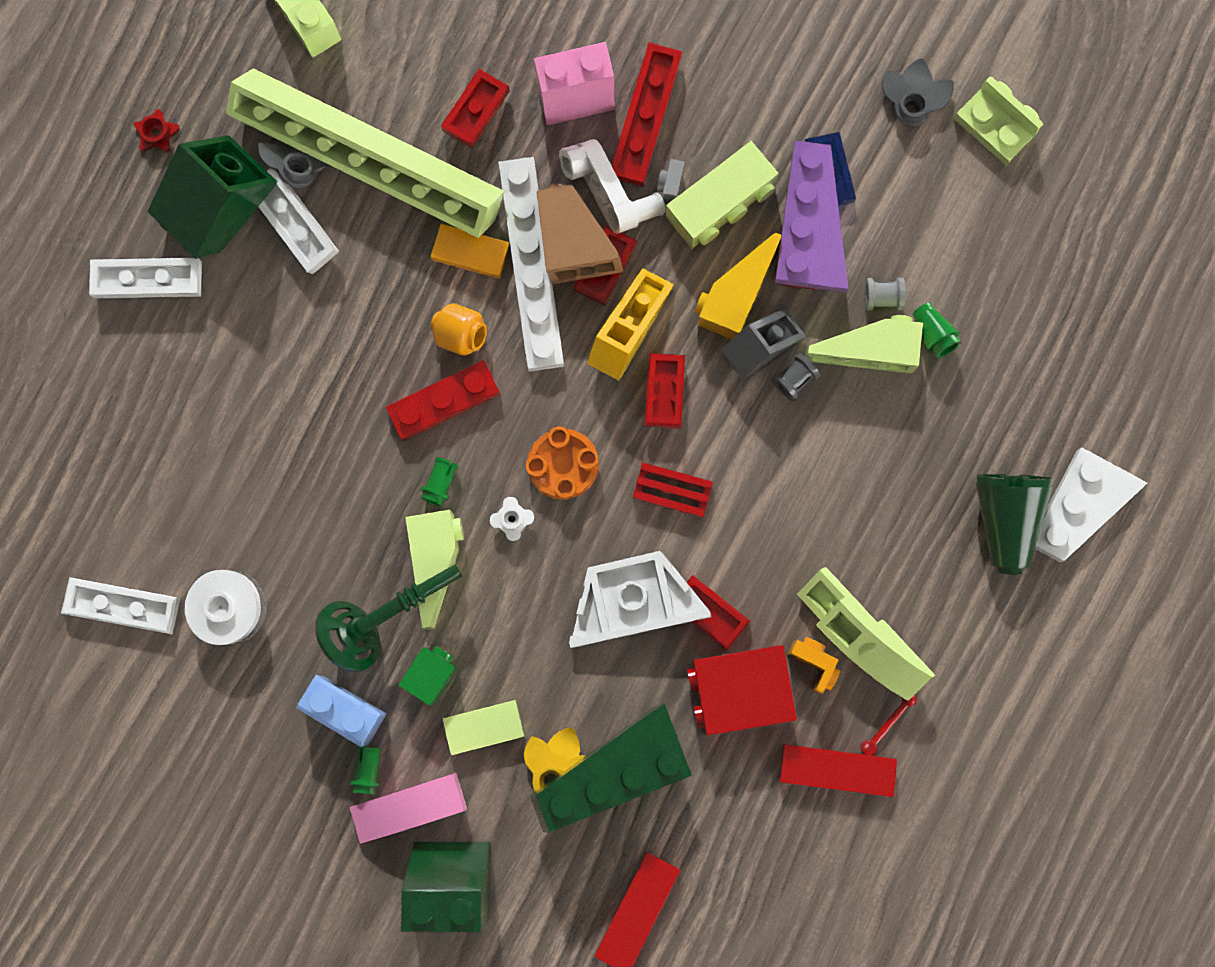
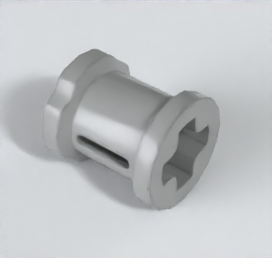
(884, 294)

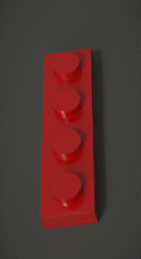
(646, 114)

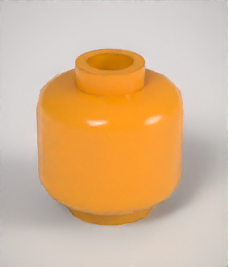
(458, 329)

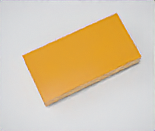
(468, 252)

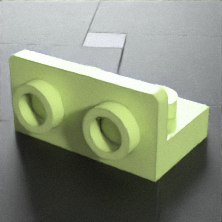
(999, 120)

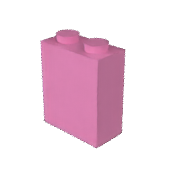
(575, 83)

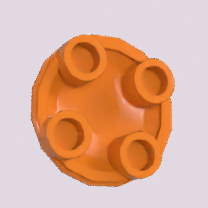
(562, 463)

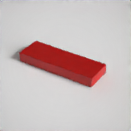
(838, 770)
(637, 912)

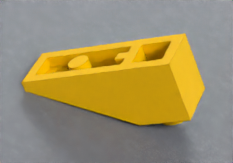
(735, 292)
(629, 324)

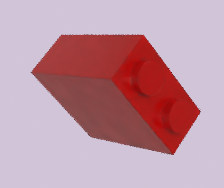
(742, 690)

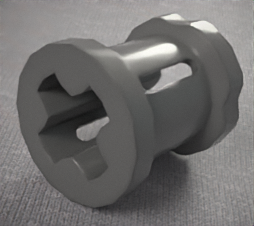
(795, 377)

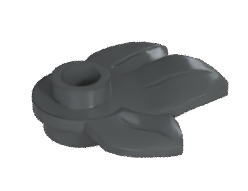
(916, 89)
(288, 162)

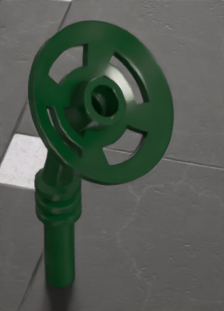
(359, 628)

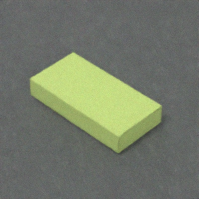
(483, 727)

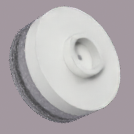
(225, 607)

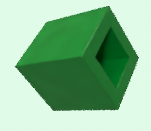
(429, 675)

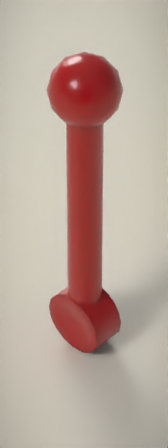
(869, 747)

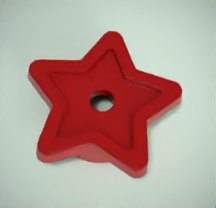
(149, 125)

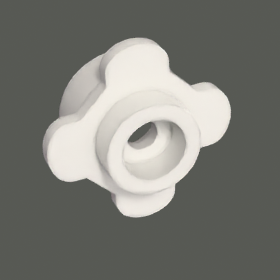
(512, 529)

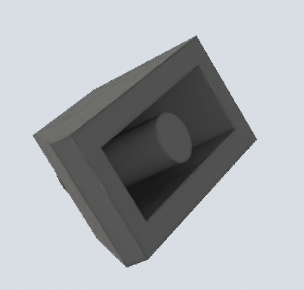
(762, 343)

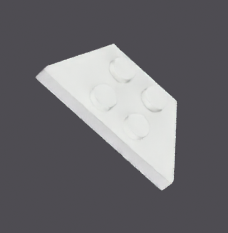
(633, 599)

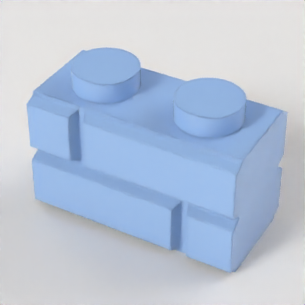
(341, 710)

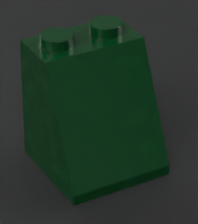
(209, 194)
(446, 887)

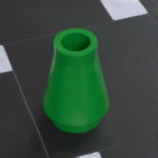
(938, 334)

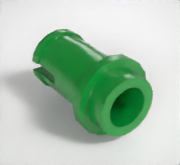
(439, 482)
(366, 770)

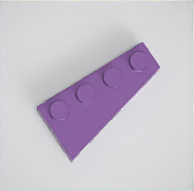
(811, 229)

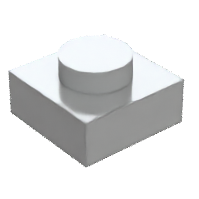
(671, 180)

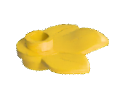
(552, 758)

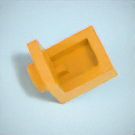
(813, 654)

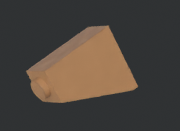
(572, 238)

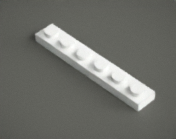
(532, 281)

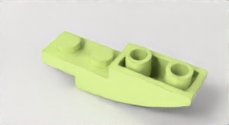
(863, 639)

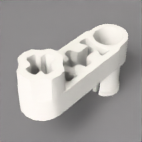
(591, 162)

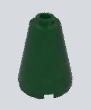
(1012, 517)

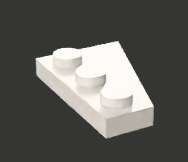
(1083, 502)

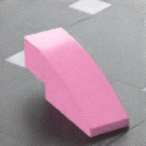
(408, 808)

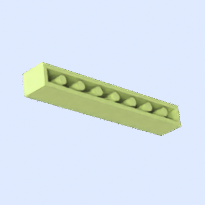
(364, 152)

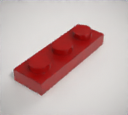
(443, 400)

